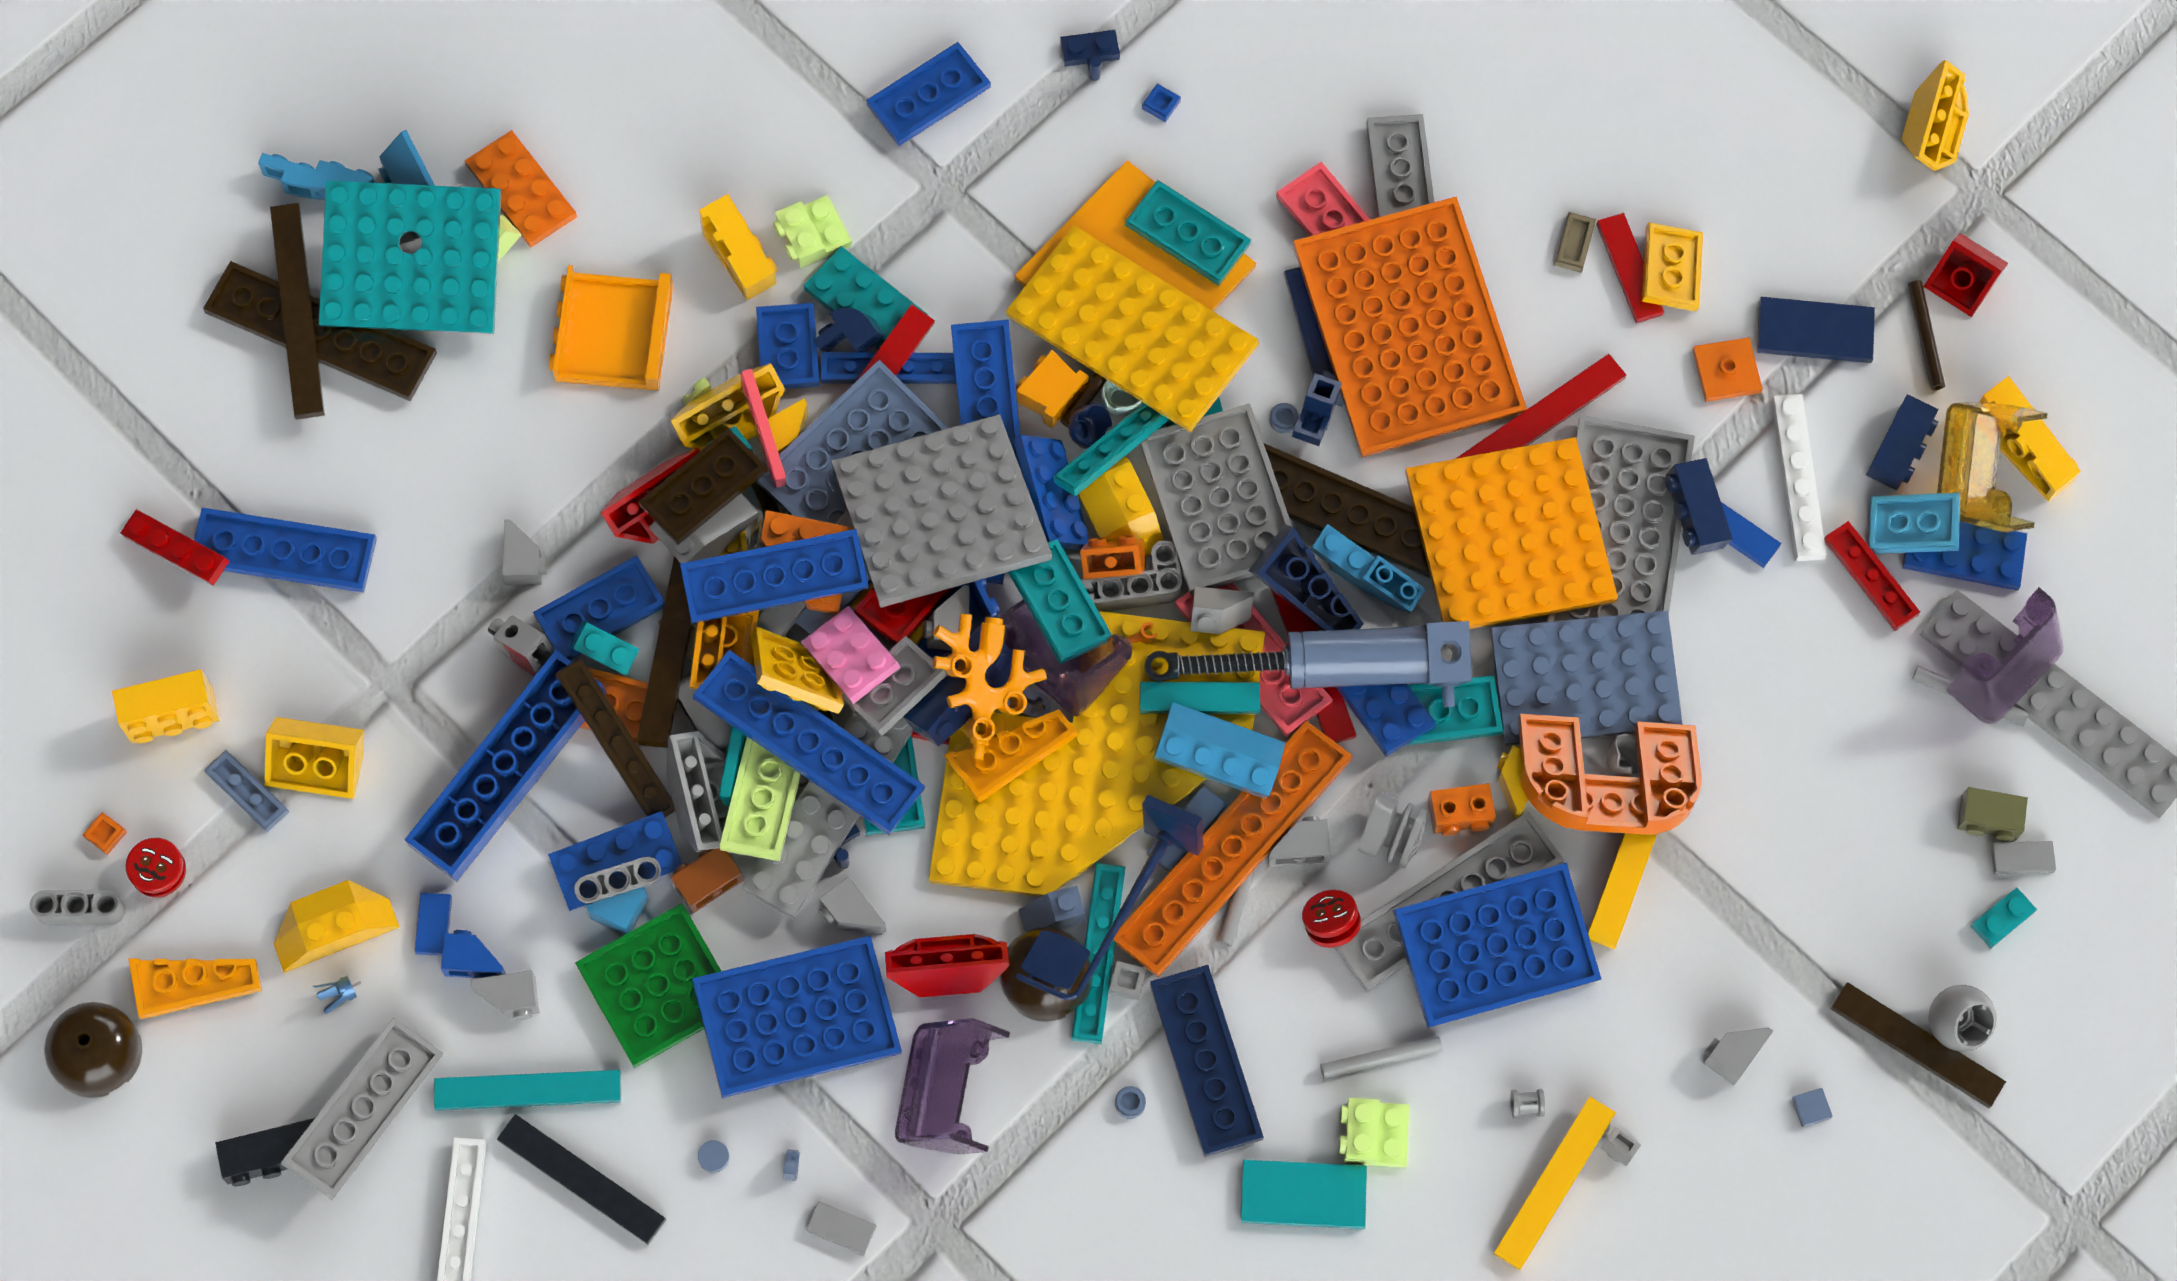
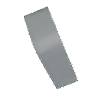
(1149, 579)

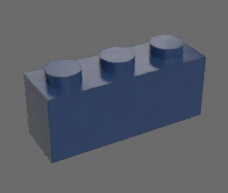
(1903, 443)
(1698, 506)

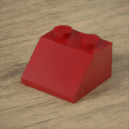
(1965, 274)

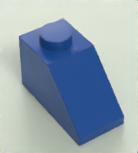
(468, 957)

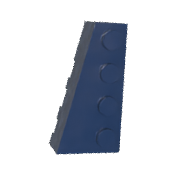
(933, 716)

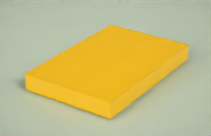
(1672, 266)

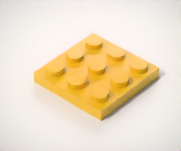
(791, 670)

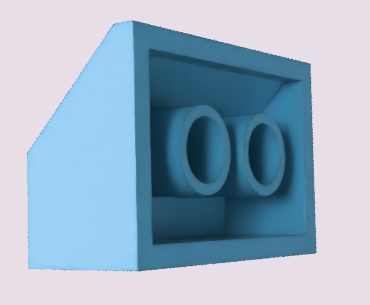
(403, 163)

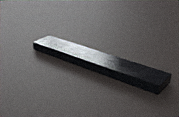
(581, 1179)

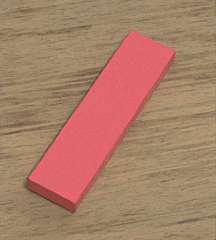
(763, 428)

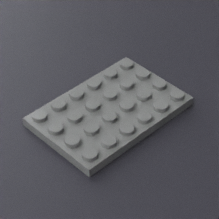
(1216, 495)

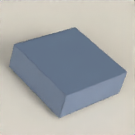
(1812, 1107)

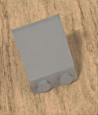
(713, 535)

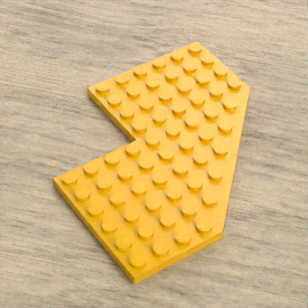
(1087, 792)

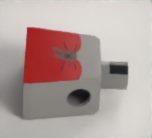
(521, 643)

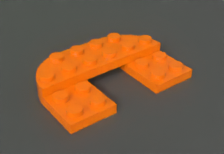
(1604, 803)

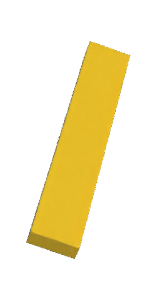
(1554, 1183)

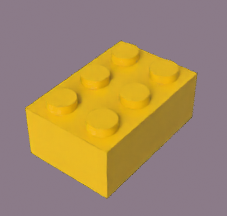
(165, 706)

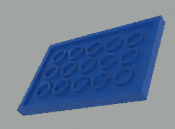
(1496, 945)
(796, 1016)

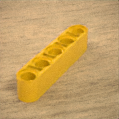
(1620, 889)

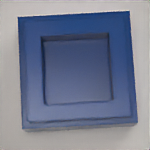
(1161, 102)

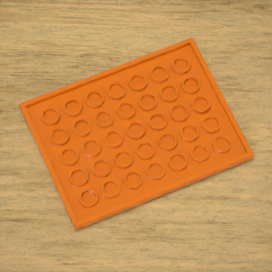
(1409, 326)

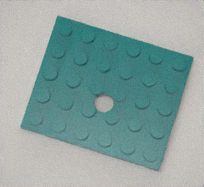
(438, 287)

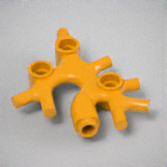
(973, 666)

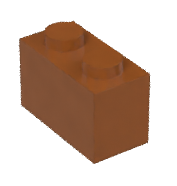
(706, 878)

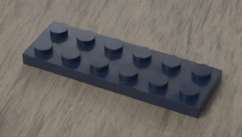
(1206, 1060)

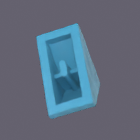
(619, 911)

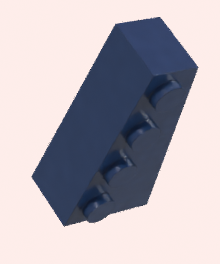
(1299, 579)

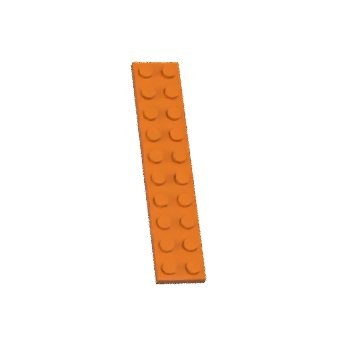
(1230, 852)

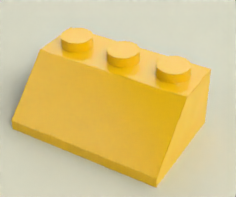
(313, 757)

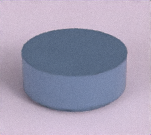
(1283, 417)
(1130, 1102)
(713, 1156)

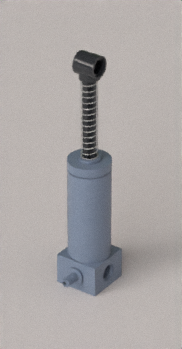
(1348, 658)

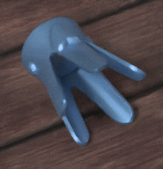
(342, 987)

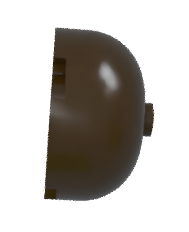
(1030, 1000)
(93, 1049)

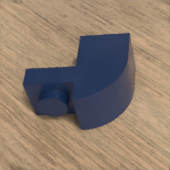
(852, 324)
(1317, 409)

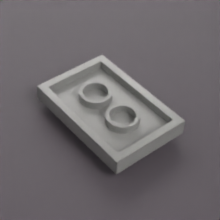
(901, 690)

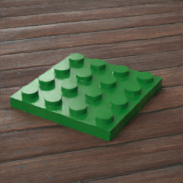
(648, 984)

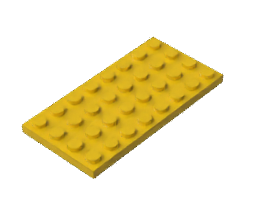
(1132, 328)

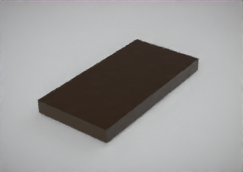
(703, 486)

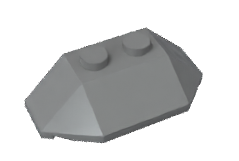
(694, 784)

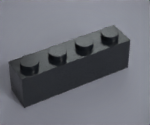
(258, 1153)

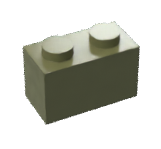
(1992, 814)

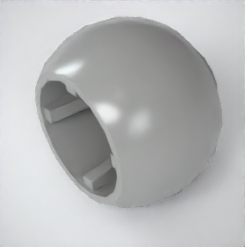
(1962, 1018)

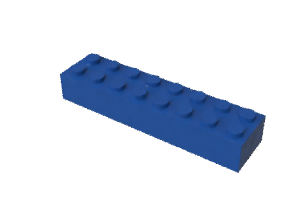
(498, 773)

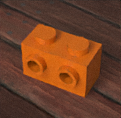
(1113, 558)
(1461, 809)

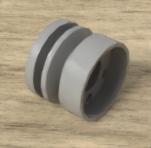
(1393, 829)

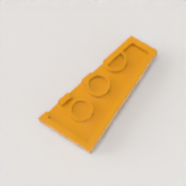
(1011, 753)
(176, 985)

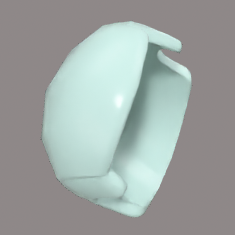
(1117, 400)

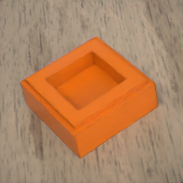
(104, 833)

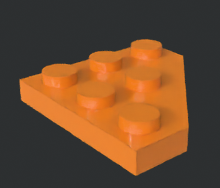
(785, 528)

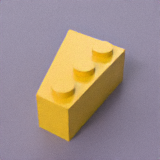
(737, 247)

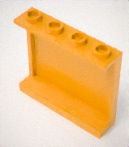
(611, 330)

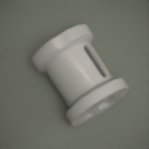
(1536, 1097)

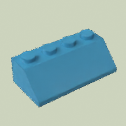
(1219, 751)

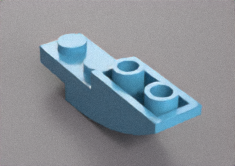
(306, 181)
(1367, 572)

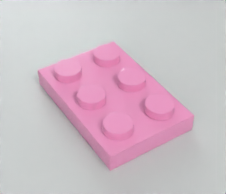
(850, 654)

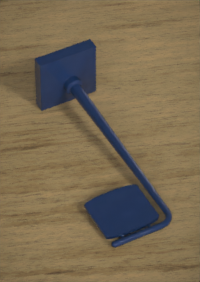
(1060, 959)

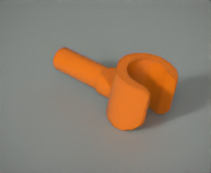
(1141, 636)

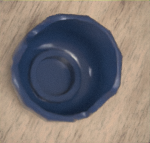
(1089, 424)

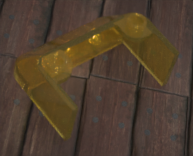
(1972, 460)

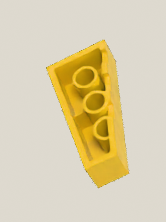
(2033, 446)

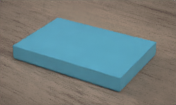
(1914, 523)

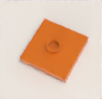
(1727, 369)

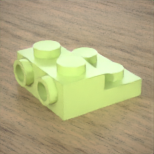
(811, 231)
(1374, 1133)

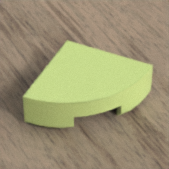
(701, 387)

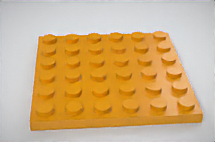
(1511, 534)

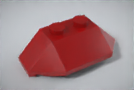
(623, 511)
(947, 964)

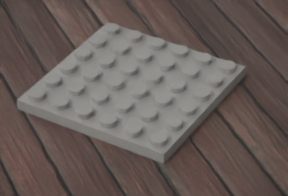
(941, 510)

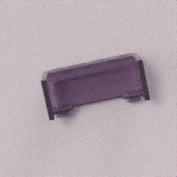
(937, 1084)

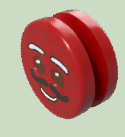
(155, 867)
(1331, 918)

